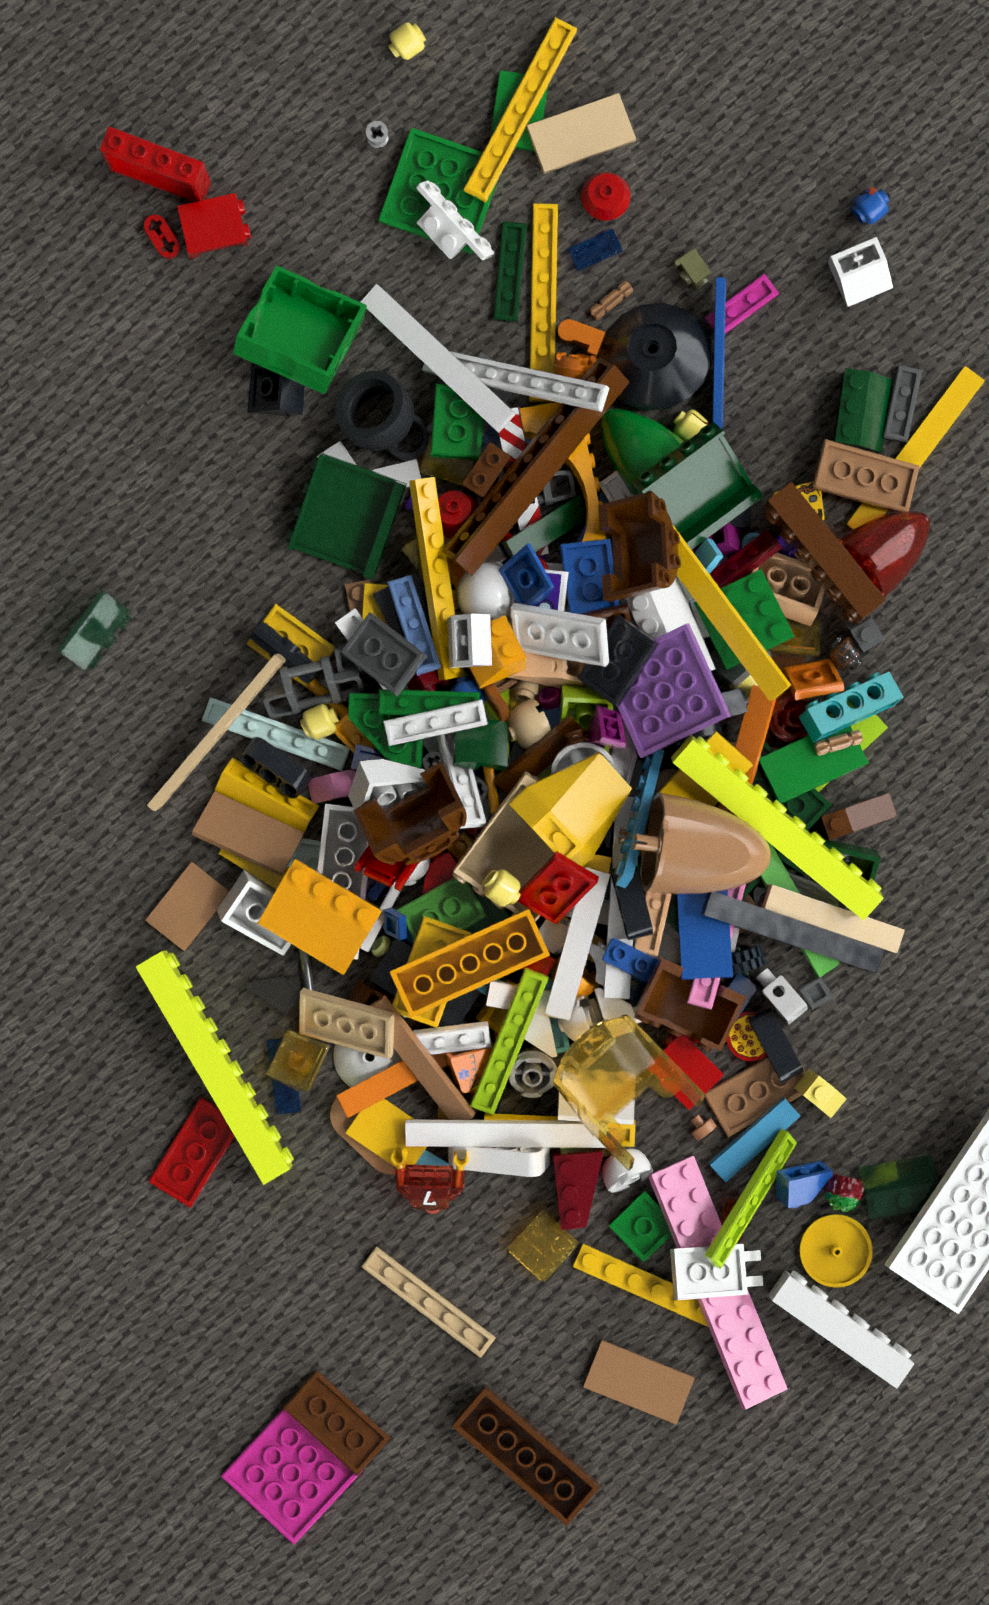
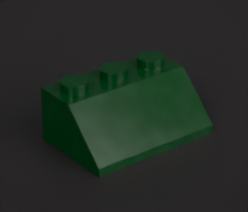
(862, 410)

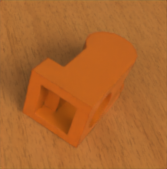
(581, 334)

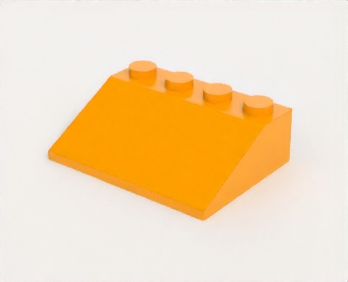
(319, 916)

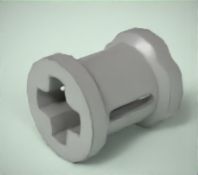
(378, 141)

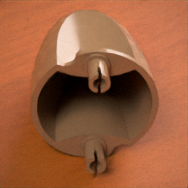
(697, 848)

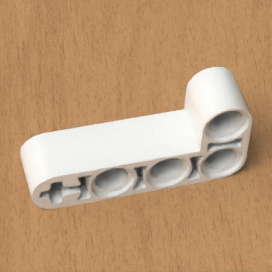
(504, 1160)

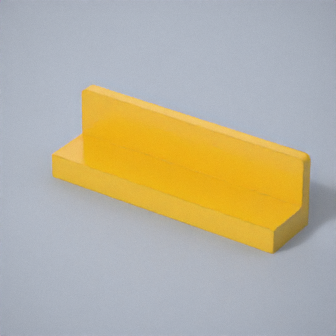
(251, 790)

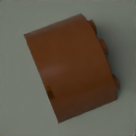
(641, 545)
(417, 825)
(666, 1003)

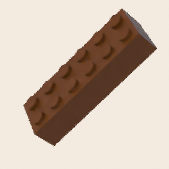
(823, 554)
(525, 1454)

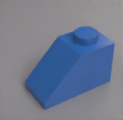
(801, 1183)

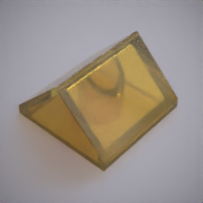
(804, 644)
(297, 1061)

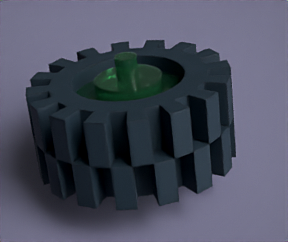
(747, 959)

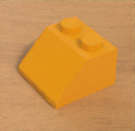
(507, 655)

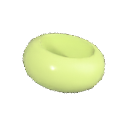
(381, 946)

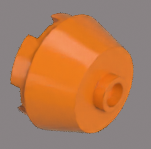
(573, 366)

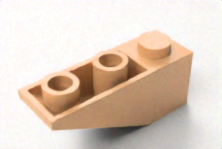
(550, 671)

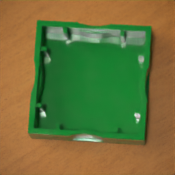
(300, 329)

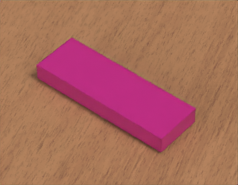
(746, 302)

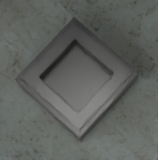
(815, 992)

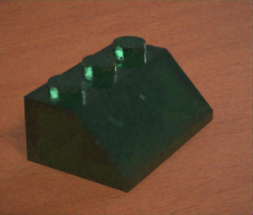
(95, 631)
(898, 1186)

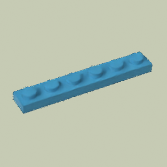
(637, 824)

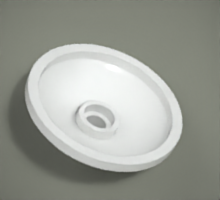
(354, 1066)

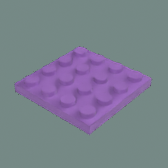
(672, 694)

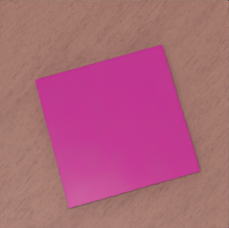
(288, 1476)

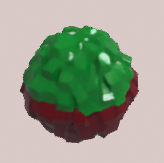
(843, 1192)

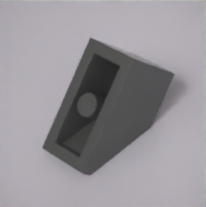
(865, 633)

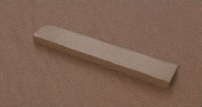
(426, 1068)

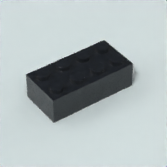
(398, 956)

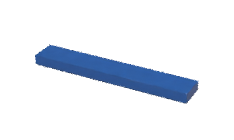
(719, 347)

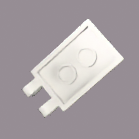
(697, 1278)

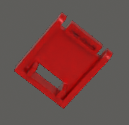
(384, 872)

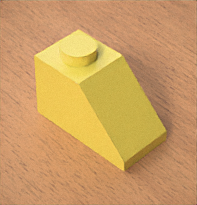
(820, 1093)

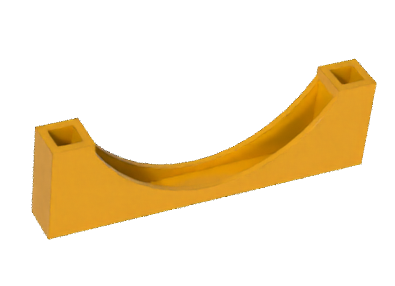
(579, 462)

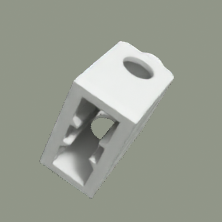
(789, 1005)

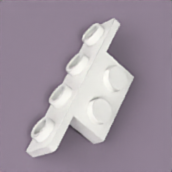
(447, 226)

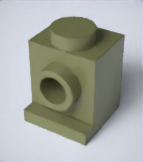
(693, 269)

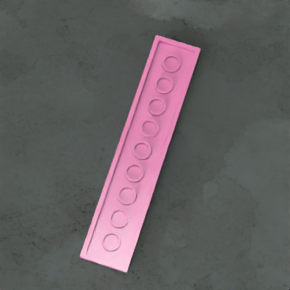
(730, 1318)

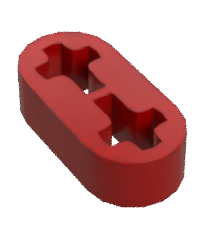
(157, 240)

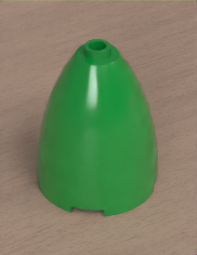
(635, 443)

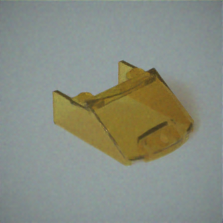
(609, 1071)

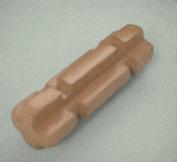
(611, 300)
(838, 742)

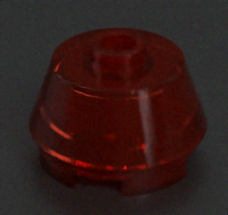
(785, 717)

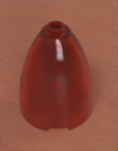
(888, 547)

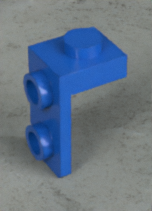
(629, 960)

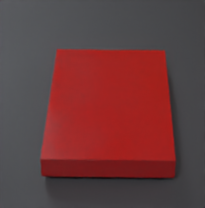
(557, 887)

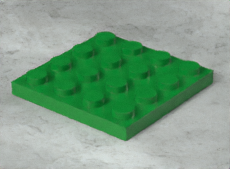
(445, 165)

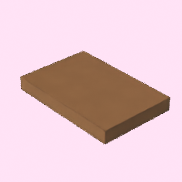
(187, 906)

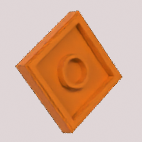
(813, 679)

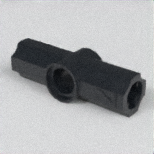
(276, 644)

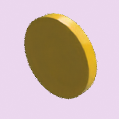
(835, 1250)

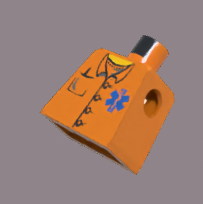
(468, 1067)

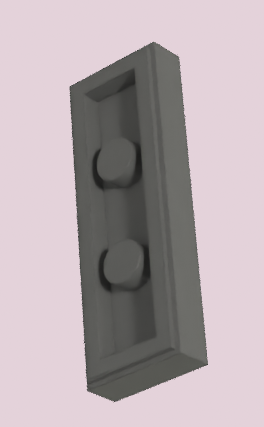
(902, 403)

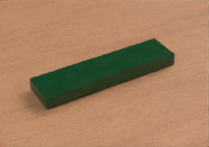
(510, 271)
(548, 527)

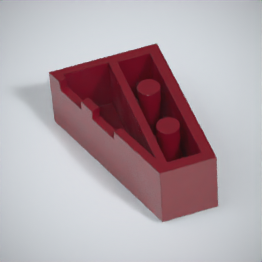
(576, 1182)

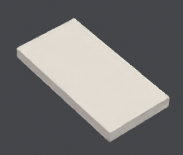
(561, 634)

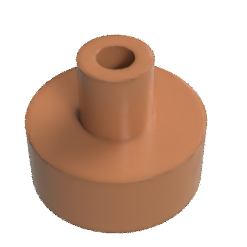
(702, 1127)

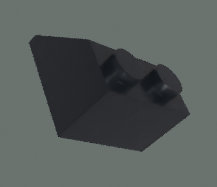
(274, 393)

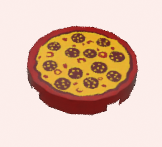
(743, 1041)

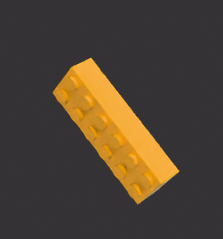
(469, 963)

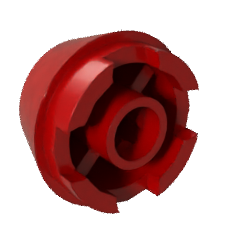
(605, 196)
(455, 510)

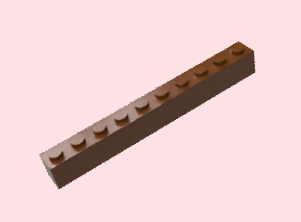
(530, 473)

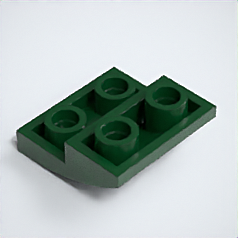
(482, 746)

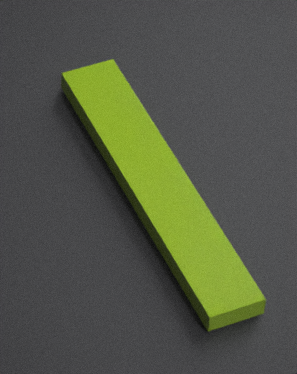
(509, 1041)
(750, 1199)

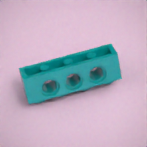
(820, 725)

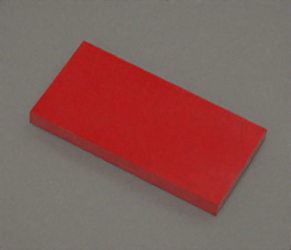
(193, 1153)

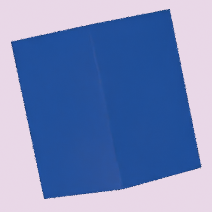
(526, 577)

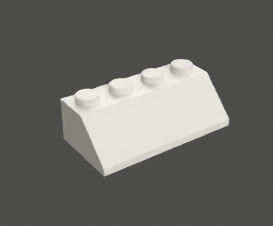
(665, 611)

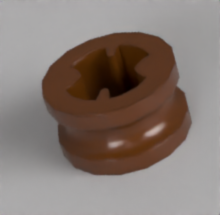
(575, 736)

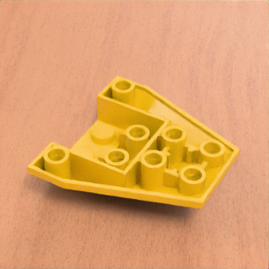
(574, 806)

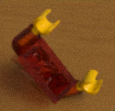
(429, 1185)

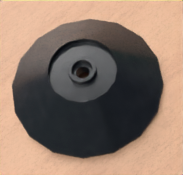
(670, 373)

